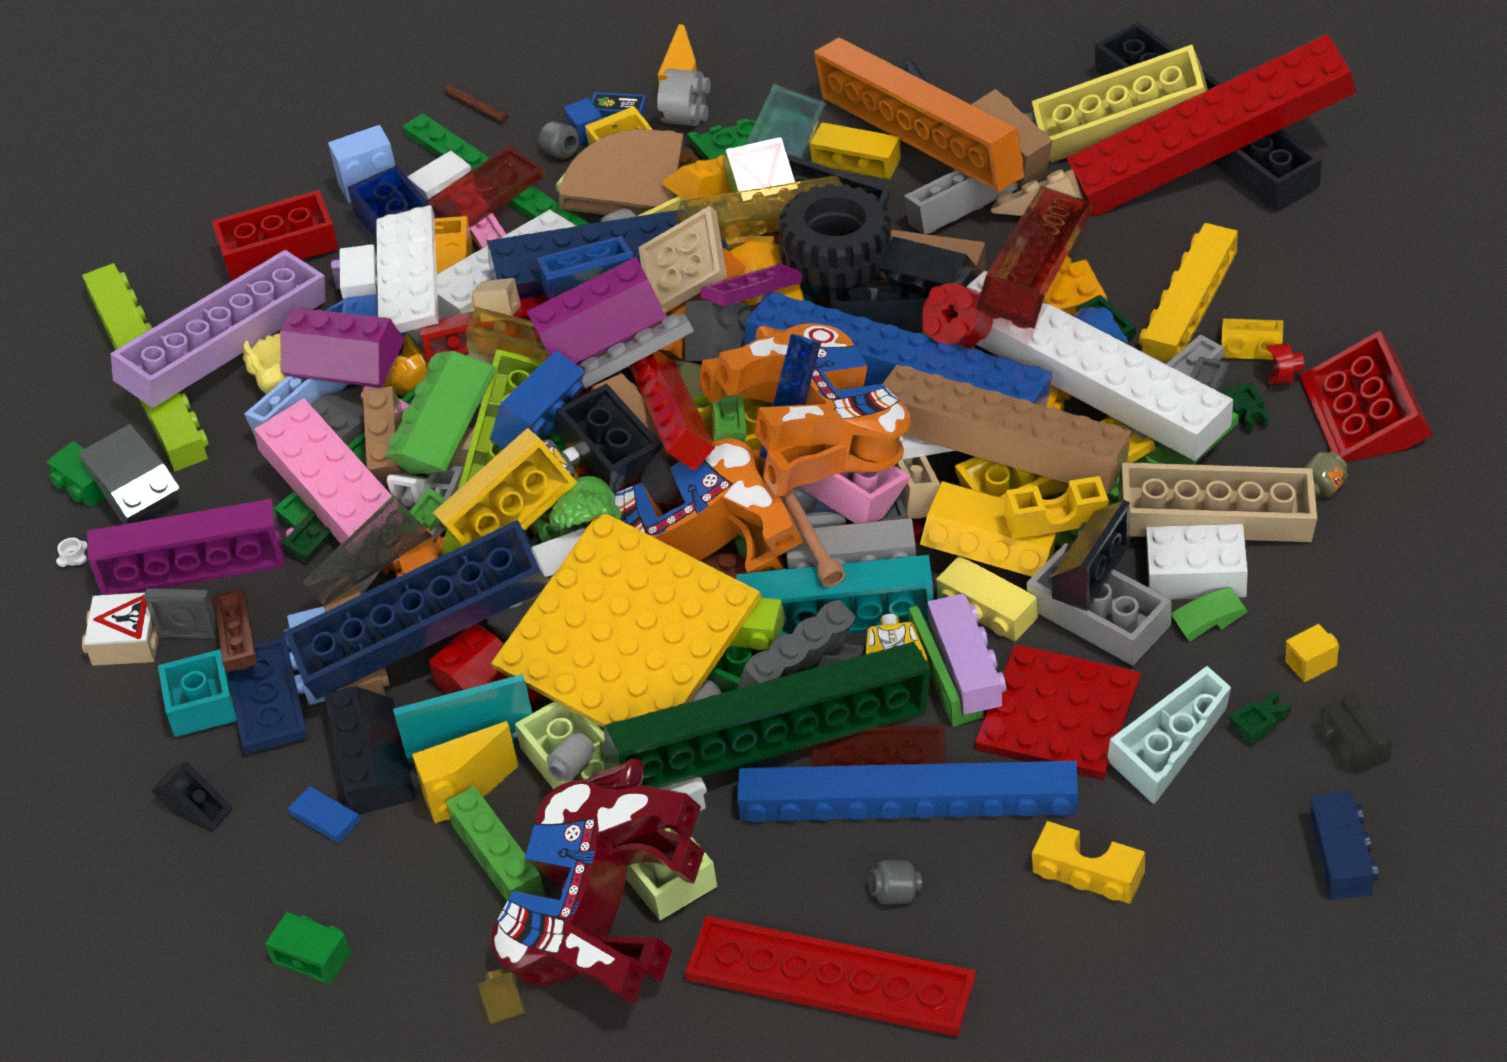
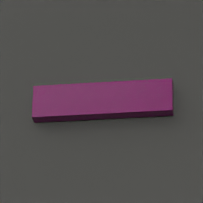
(751, 284)

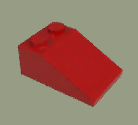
(468, 661)

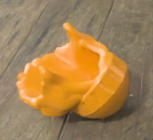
(407, 368)

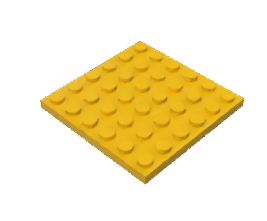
(625, 626)

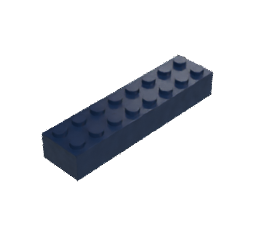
(517, 255)
(416, 610)

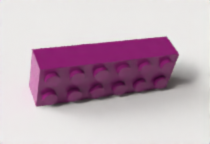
(186, 548)

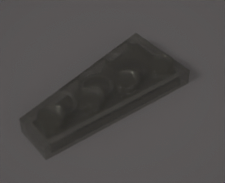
(370, 548)

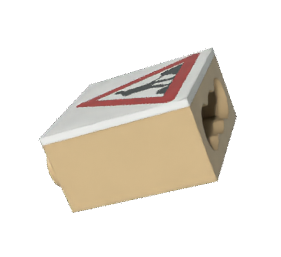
(120, 630)

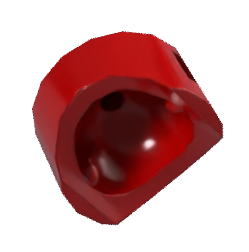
(1284, 364)

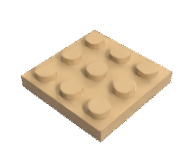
(684, 259)

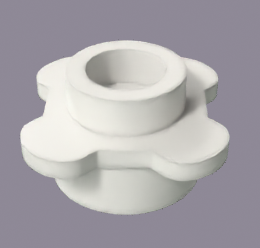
(71, 552)

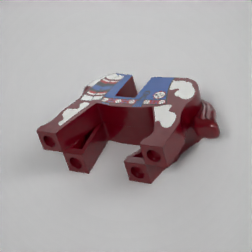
(585, 842)

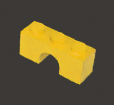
(1032, 516)
(1111, 875)

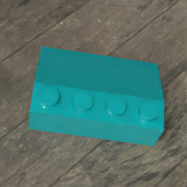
(462, 713)

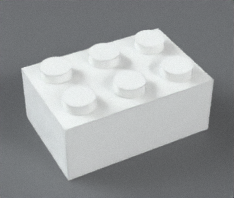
(1196, 560)

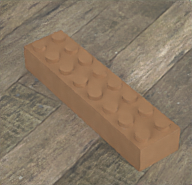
(1009, 428)

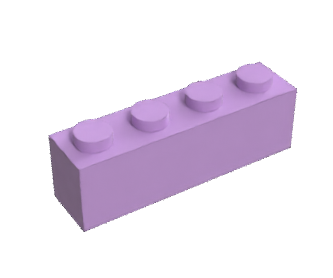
(965, 653)

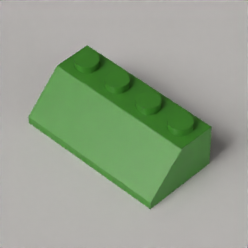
(439, 413)

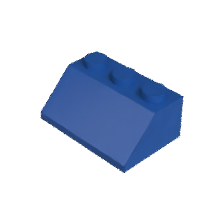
(578, 265)

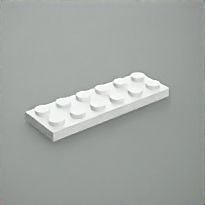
(407, 269)

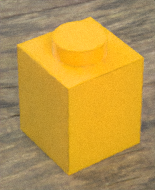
(1312, 652)

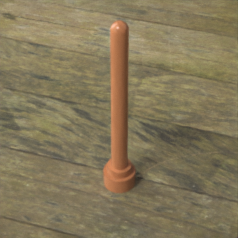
(829, 570)

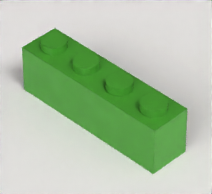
(492, 845)

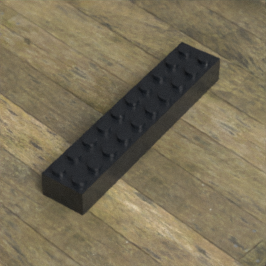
(1271, 167)

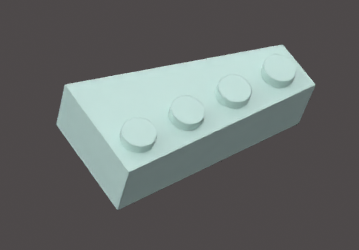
(1168, 734)

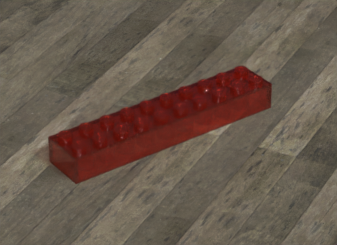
(1035, 258)

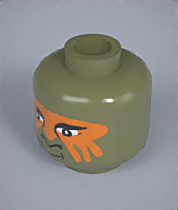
(1328, 473)

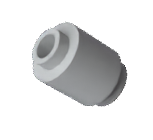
(570, 757)

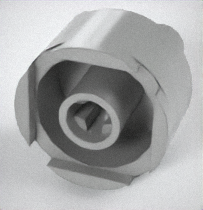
(683, 97)

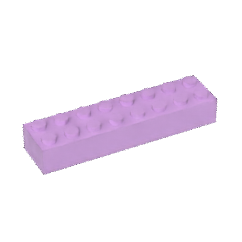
(216, 328)

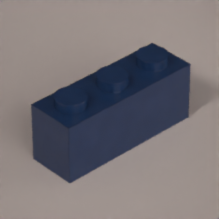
(1342, 845)

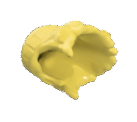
(264, 362)

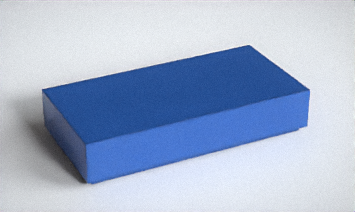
(324, 814)

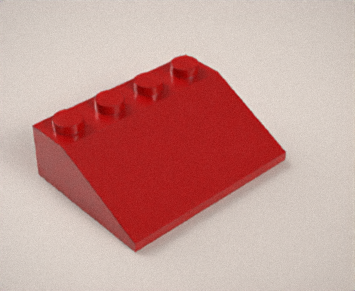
(1366, 401)

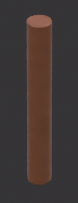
(476, 103)

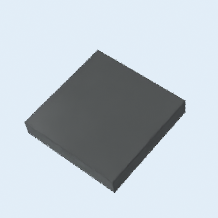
(182, 613)

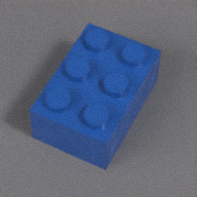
(536, 400)

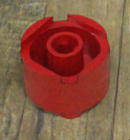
(953, 318)

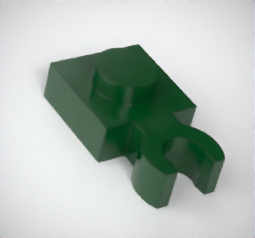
(1248, 404)
(1258, 720)

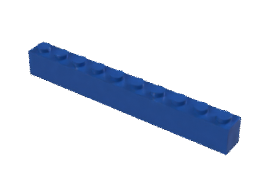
(908, 791)

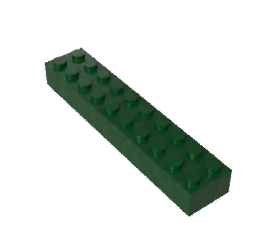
(772, 717)

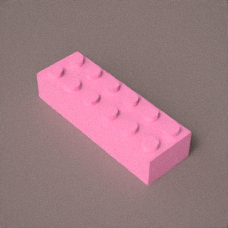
(321, 469)

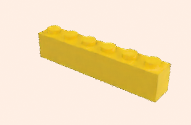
(1189, 292)

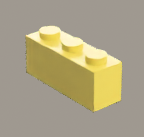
(998, 602)

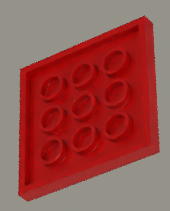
(1059, 710)

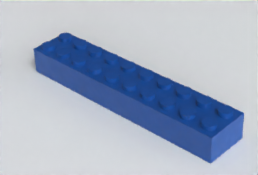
(889, 346)

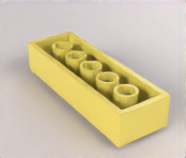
(1118, 101)

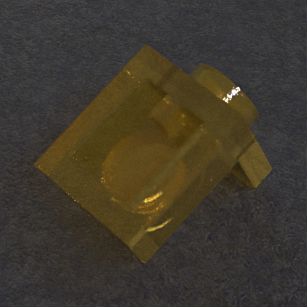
(501, 996)

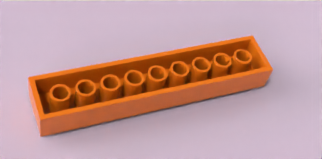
(920, 114)

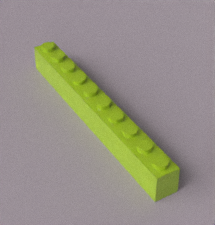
(125, 322)

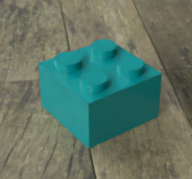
(197, 693)

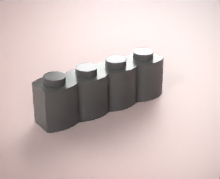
(801, 648)

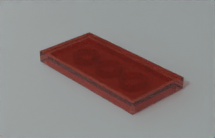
(488, 186)
(884, 747)

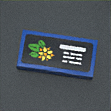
(612, 103)

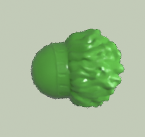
(583, 503)

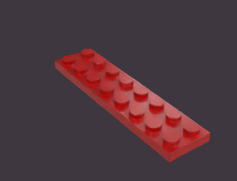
(831, 975)

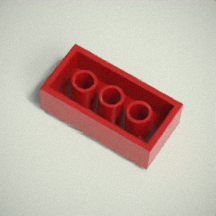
(292, 225)

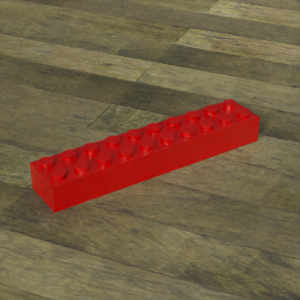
(1212, 124)

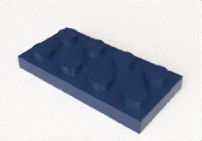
(268, 699)

